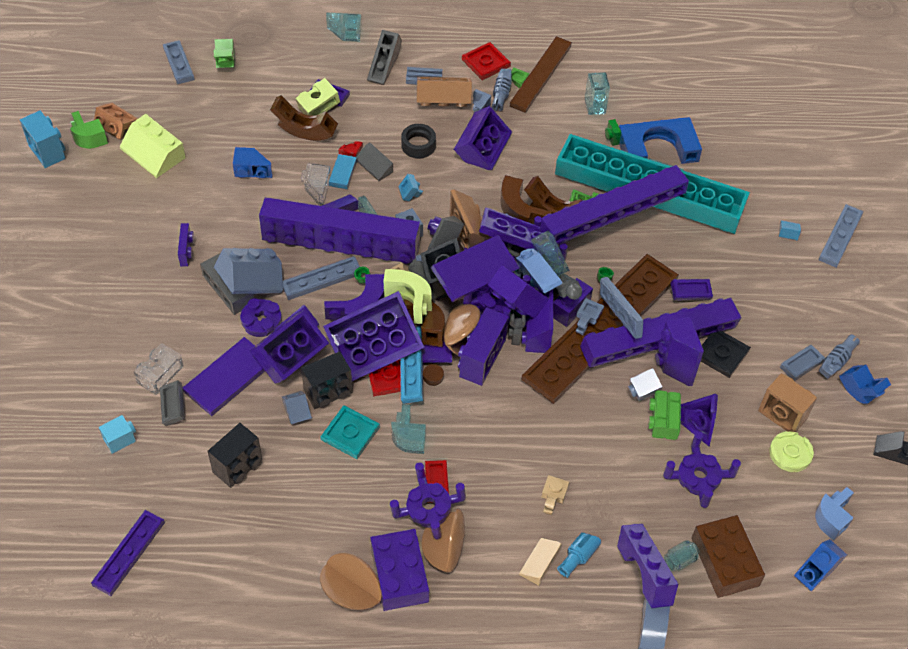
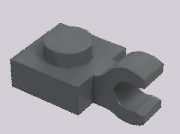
(515, 328)

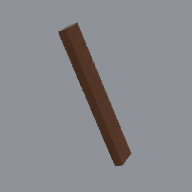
(540, 74)

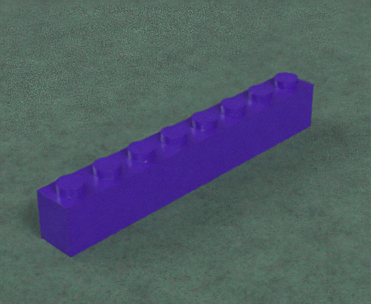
(615, 204)
(619, 342)

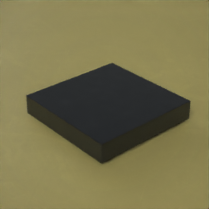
(723, 352)

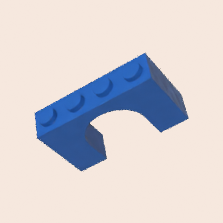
(677, 131)

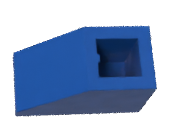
(251, 163)
(820, 564)

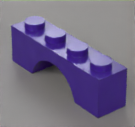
(657, 579)

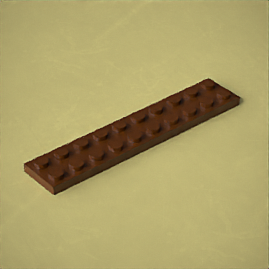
(565, 360)

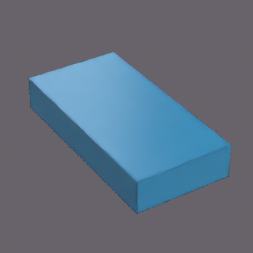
(342, 171)

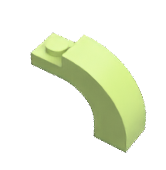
(411, 288)

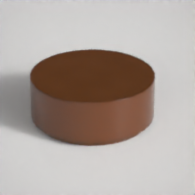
(433, 374)

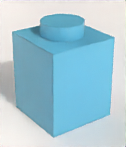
(117, 433)

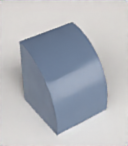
(296, 407)

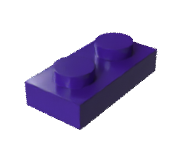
(184, 250)

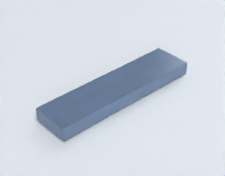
(841, 236)
(320, 278)
(621, 307)

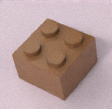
(787, 403)

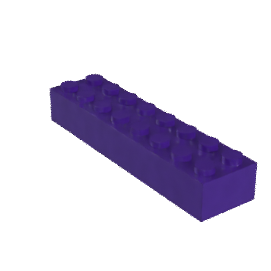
(339, 230)

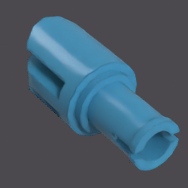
(579, 553)

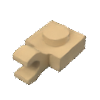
(553, 492)

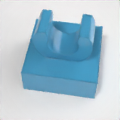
(409, 188)

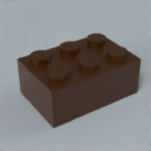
(728, 556)

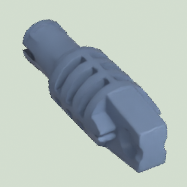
(502, 88)
(838, 356)

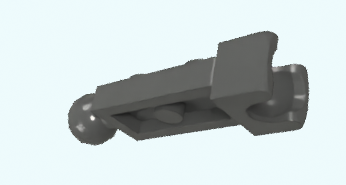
(569, 287)

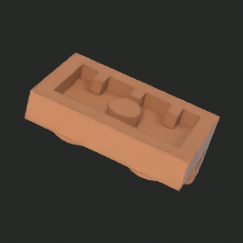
(114, 119)

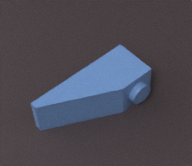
(538, 269)

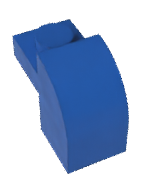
(862, 385)

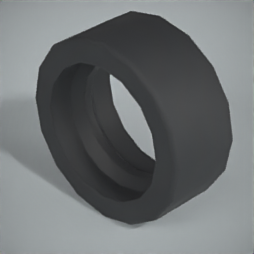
(418, 151)

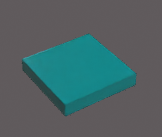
(350, 432)

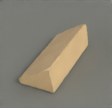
(540, 560)

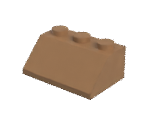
(444, 91)
(468, 212)

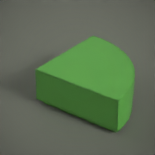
(519, 77)

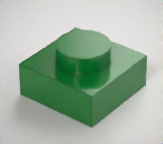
(613, 132)

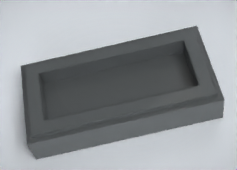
(172, 403)

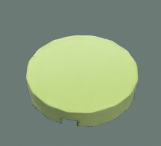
(791, 451)

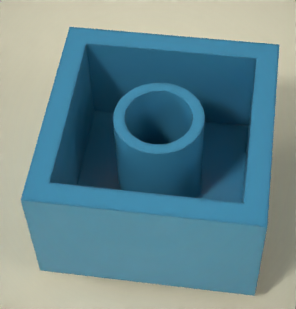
(43, 138)

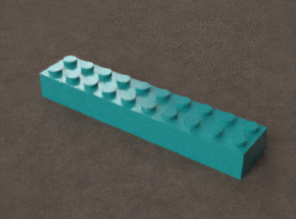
(609, 168)

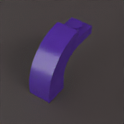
(373, 292)

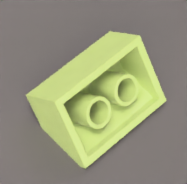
(152, 146)

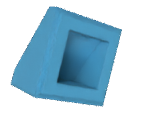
(789, 230)

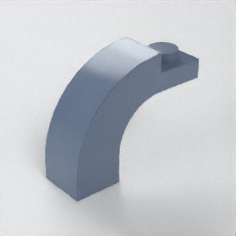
(653, 627)

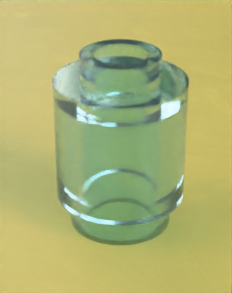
(681, 555)

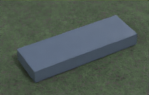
(178, 62)

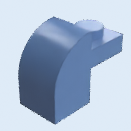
(830, 513)

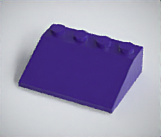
(375, 335)

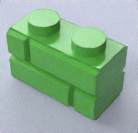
(666, 415)

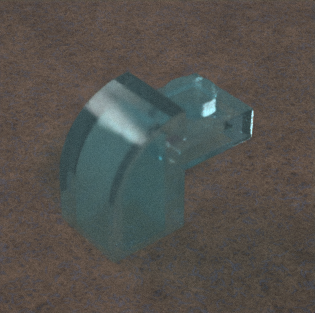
(406, 435)

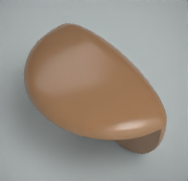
(459, 325)
(446, 551)
(350, 582)

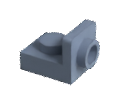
(481, 100)

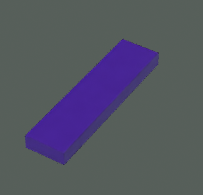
(127, 553)

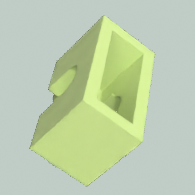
(327, 98)

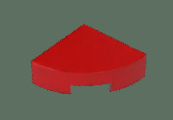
(351, 149)

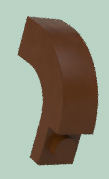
(301, 125)
(544, 199)
(513, 204)
(432, 325)

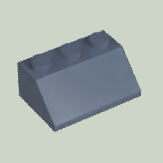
(250, 270)

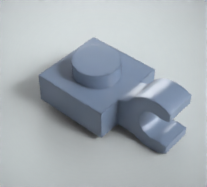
(588, 312)

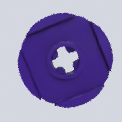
(256, 308)

